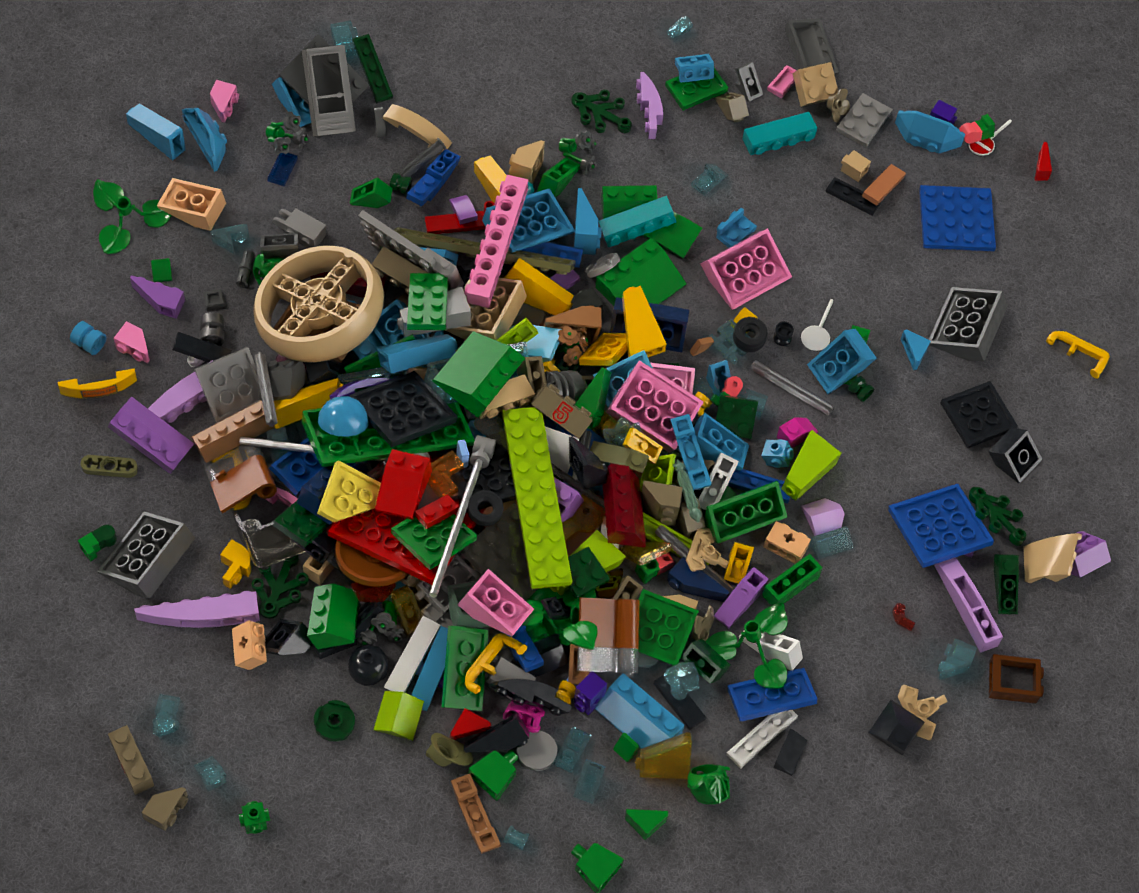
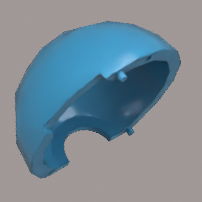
(343, 417)

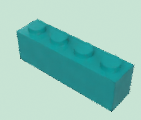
(779, 133)
(637, 221)

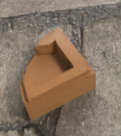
(701, 345)

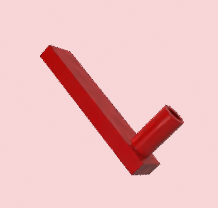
(449, 223)

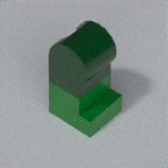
(96, 540)

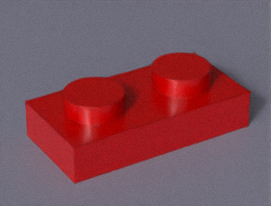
(436, 511)

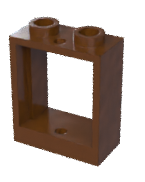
(1010, 694)

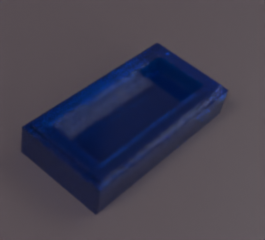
(282, 168)

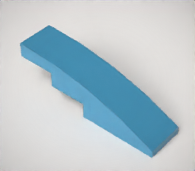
(432, 669)

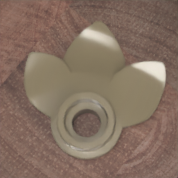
(838, 104)
(703, 625)

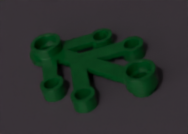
(600, 110)
(980, 498)
(279, 587)

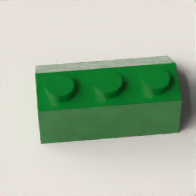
(622, 198)
(333, 616)

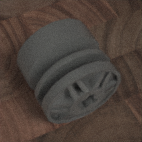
(568, 382)

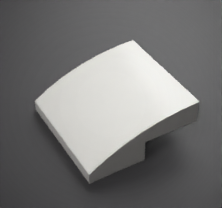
(558, 448)

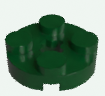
(330, 710)

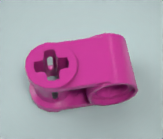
(526, 713)

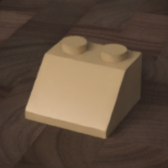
(527, 161)

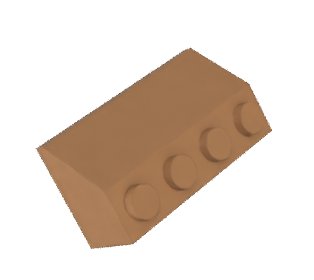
(226, 434)

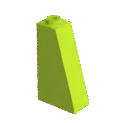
(810, 466)
(605, 552)

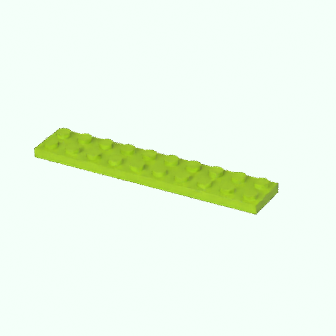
(536, 498)

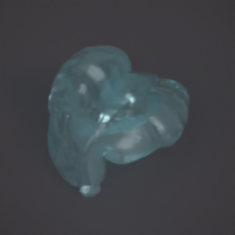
(682, 679)

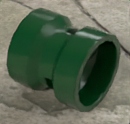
(400, 183)
(861, 389)

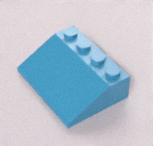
(538, 221)

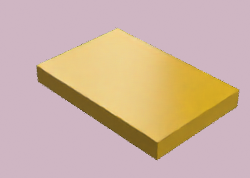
(605, 350)

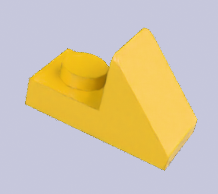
(641, 443)
(738, 562)

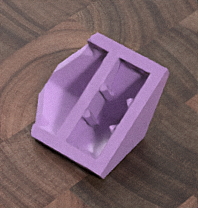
(823, 515)

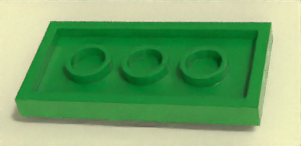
(427, 301)
(462, 650)

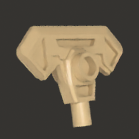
(702, 551)
(921, 708)

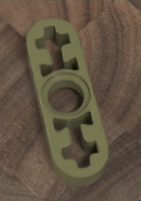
(93, 470)

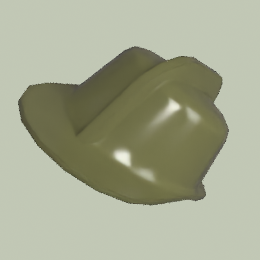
(447, 751)

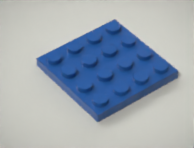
(957, 218)
(940, 525)

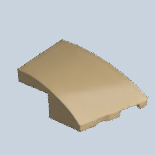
(1050, 558)

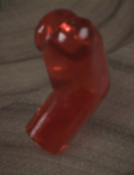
(900, 617)

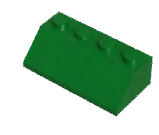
(745, 512)

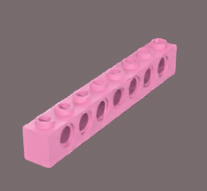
(497, 241)

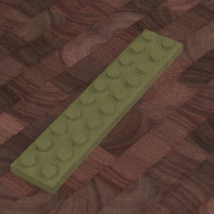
(472, 248)

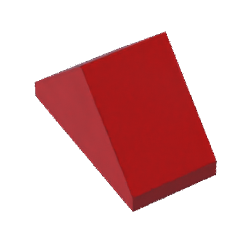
(468, 725)

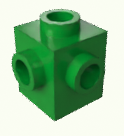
(258, 822)

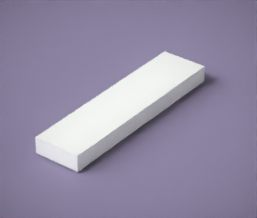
(413, 655)
(760, 737)

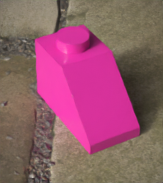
(795, 431)

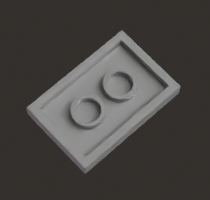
(864, 120)

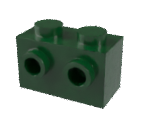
(707, 661)

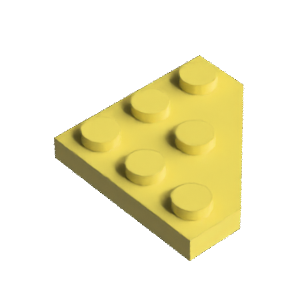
(348, 493)

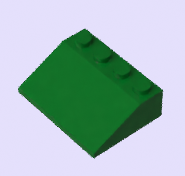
(643, 267)
(478, 371)

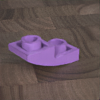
(464, 209)

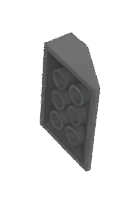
(327, 78)
(969, 322)
(147, 554)

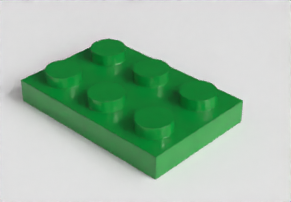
(695, 92)

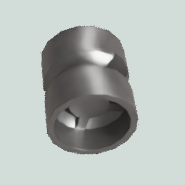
(212, 328)

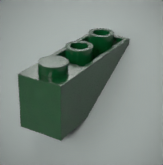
(1006, 582)

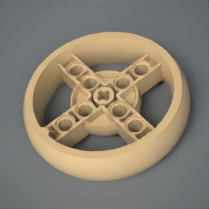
(318, 303)

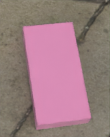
(782, 82)

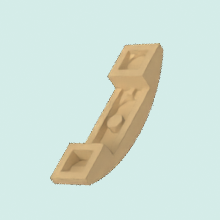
(415, 124)

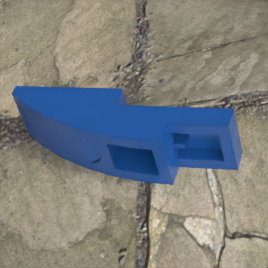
(434, 179)
(530, 658)

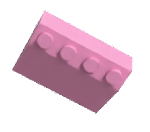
(747, 269)
(653, 402)

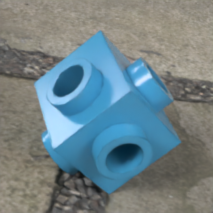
(777, 453)

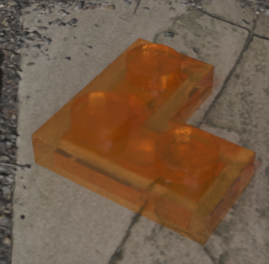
(441, 472)

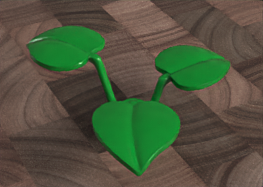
(110, 195)
(773, 622)
(580, 634)

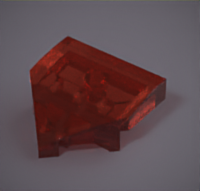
(372, 593)

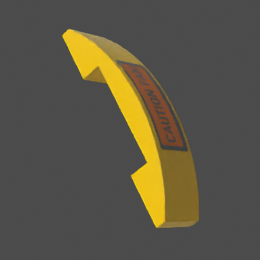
(98, 389)

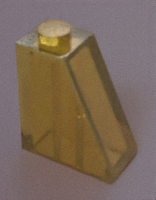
(666, 759)

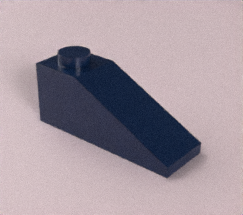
(695, 582)

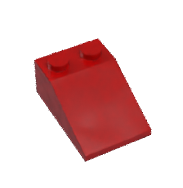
(403, 484)

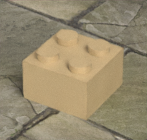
(815, 84)

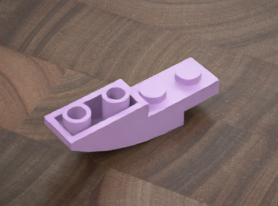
(650, 103)

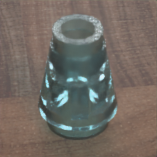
(680, 27)

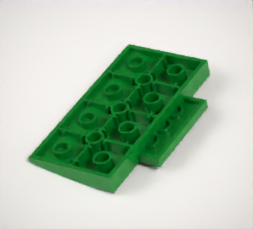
(372, 446)

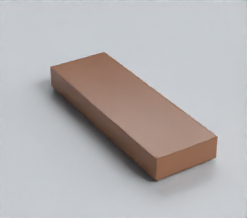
(883, 184)

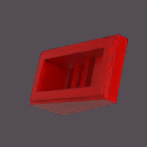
(1044, 166)

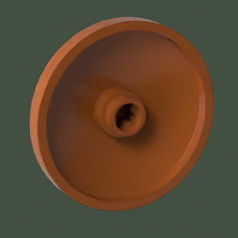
(365, 568)

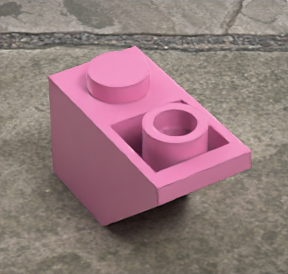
(222, 98)
(132, 341)

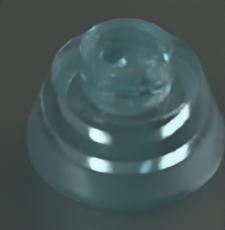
(165, 724)

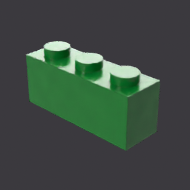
(792, 581)

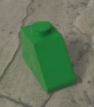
(372, 194)

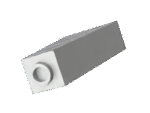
(457, 313)

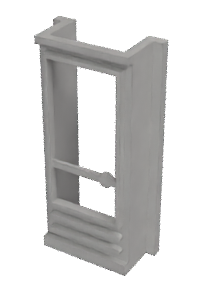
(335, 121)

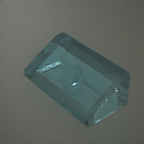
(831, 542)

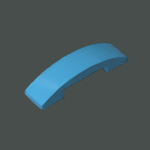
(690, 452)

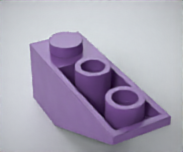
(162, 298)
(742, 597)

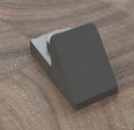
(748, 81)

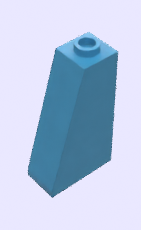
(157, 130)
(416, 352)

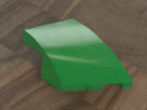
(677, 236)

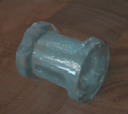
(516, 838)

